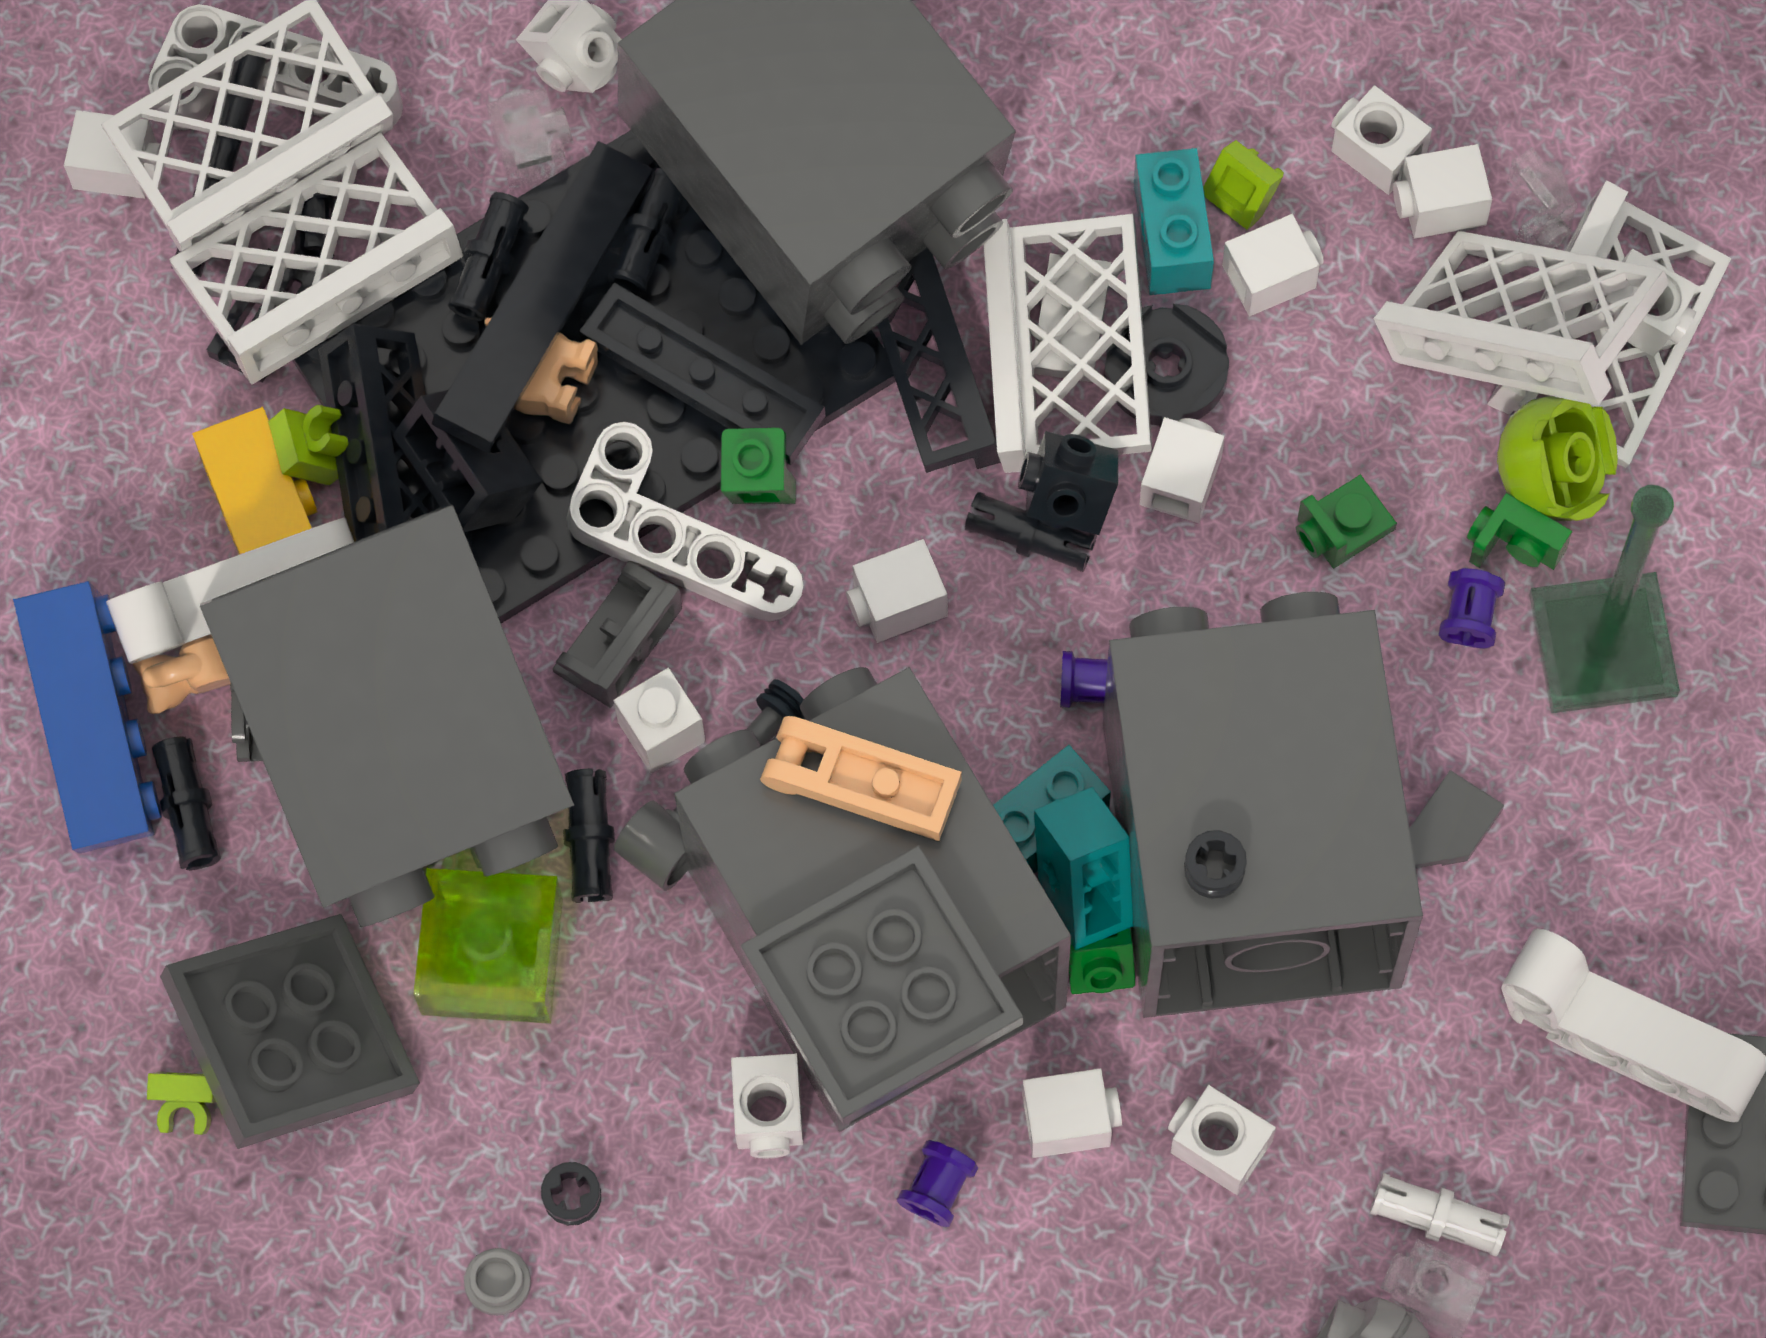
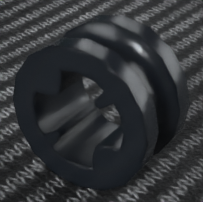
(1232, 855)
(553, 1185)

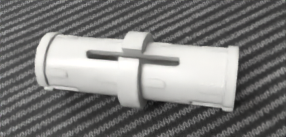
(1439, 1214)

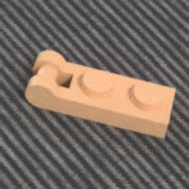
(863, 778)

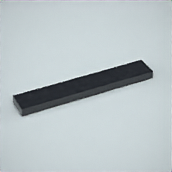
(542, 297)

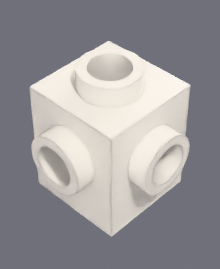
(572, 45)

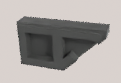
(1452, 823)

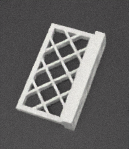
(278, 168)
(1597, 237)
(332, 300)
(1012, 330)
(1501, 349)

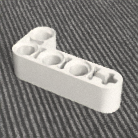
(226, 28)
(688, 535)
(170, 612)
(1629, 1030)

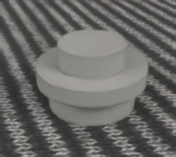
(497, 1281)

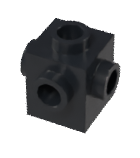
(1069, 482)

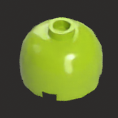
(1558, 457)

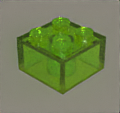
(489, 946)

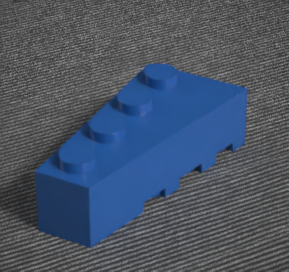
(86, 716)

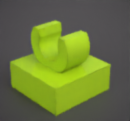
(1242, 184)
(306, 443)
(180, 1091)

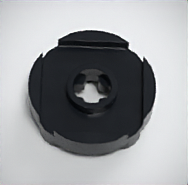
(1201, 364)

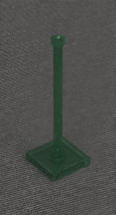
(1610, 635)

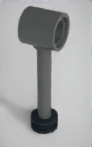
(653, 834)

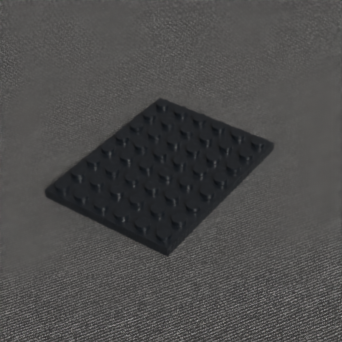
(690, 282)

